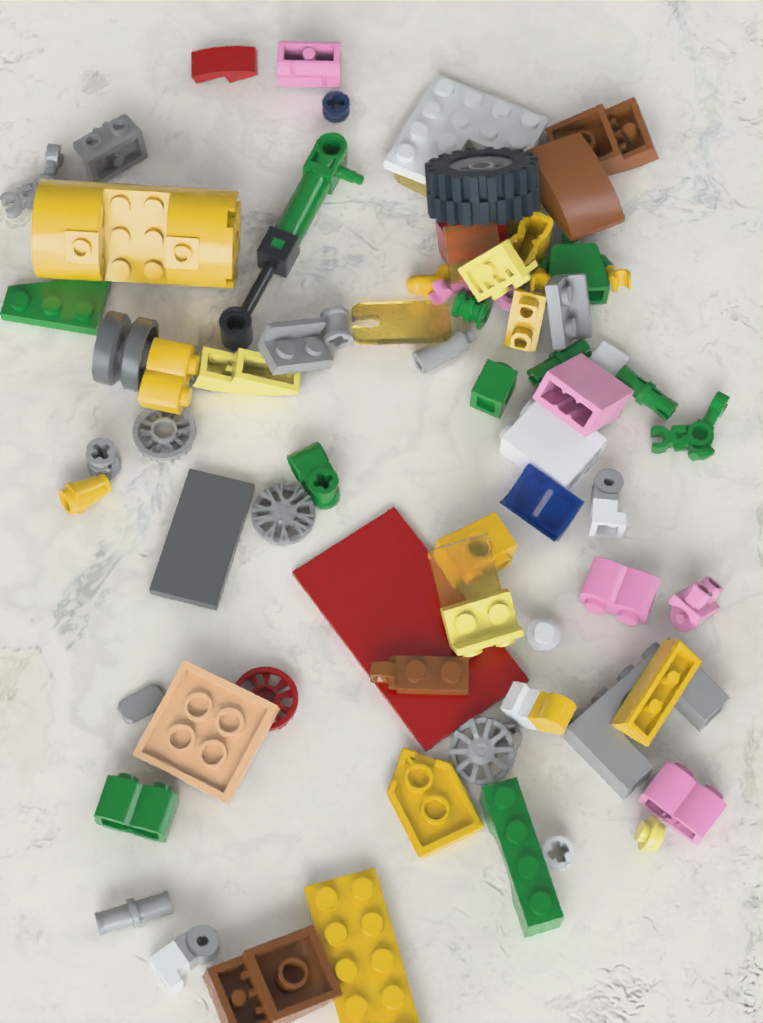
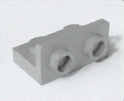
(111, 149)
(568, 309)
(295, 346)

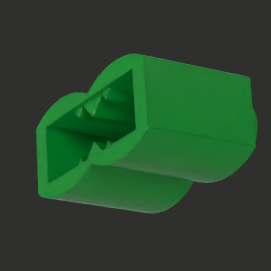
(137, 807)

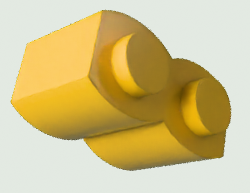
(532, 238)
(168, 376)

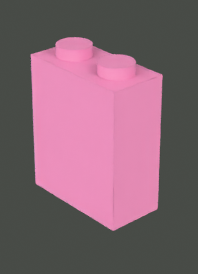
(583, 394)

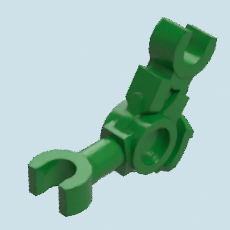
(693, 437)

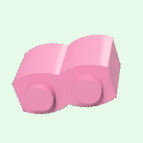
(619, 591)
(683, 801)

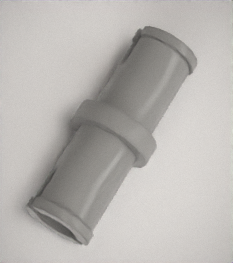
(133, 913)

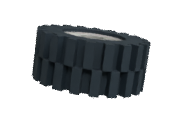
(482, 186)

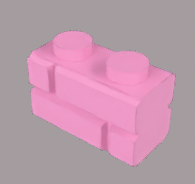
(309, 64)

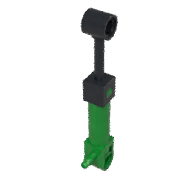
(282, 243)

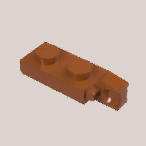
(423, 674)

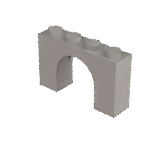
(609, 750)

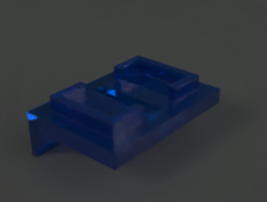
(528, 494)

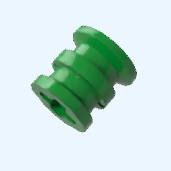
(471, 309)

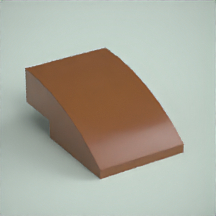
(614, 134)
(576, 187)
(274, 981)

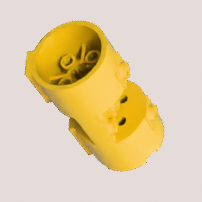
(136, 233)

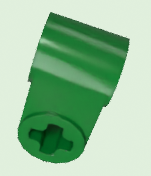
(314, 472)

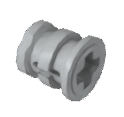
(105, 455)

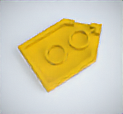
(431, 803)

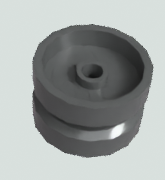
(123, 350)

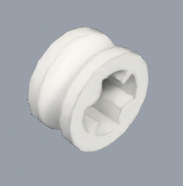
(567, 858)

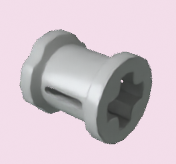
(336, 327)

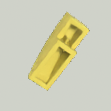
(242, 374)

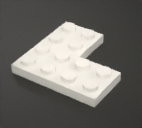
(458, 118)

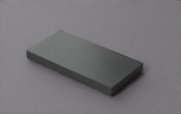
(202, 539)

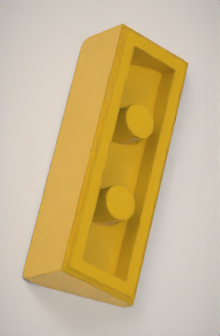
(656, 691)

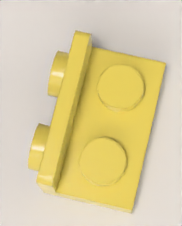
(495, 271)
(481, 623)

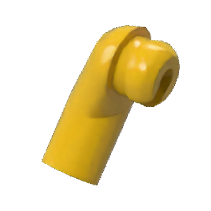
(421, 284)

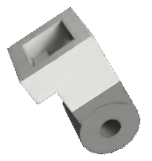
(604, 514)
(183, 954)

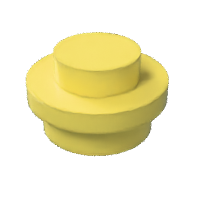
(650, 834)

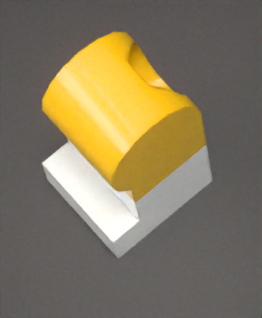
(537, 709)

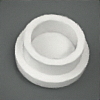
(543, 635)

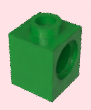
(493, 388)

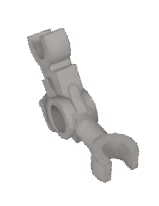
(25, 196)

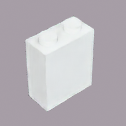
(550, 445)

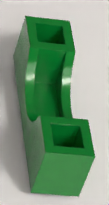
(523, 858)

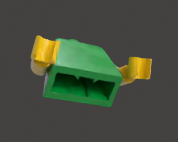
(581, 258)

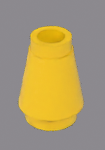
(83, 493)

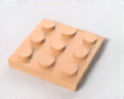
(206, 731)

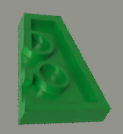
(58, 304)

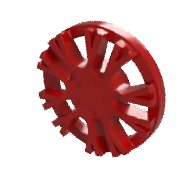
(271, 692)

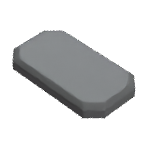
(141, 704)

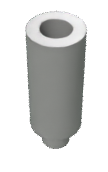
(439, 353)

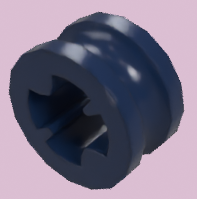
(328, 102)

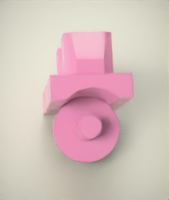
(694, 604)

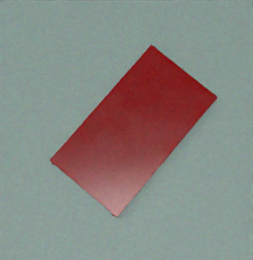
(384, 604)

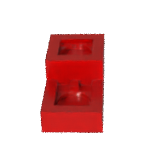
(228, 61)

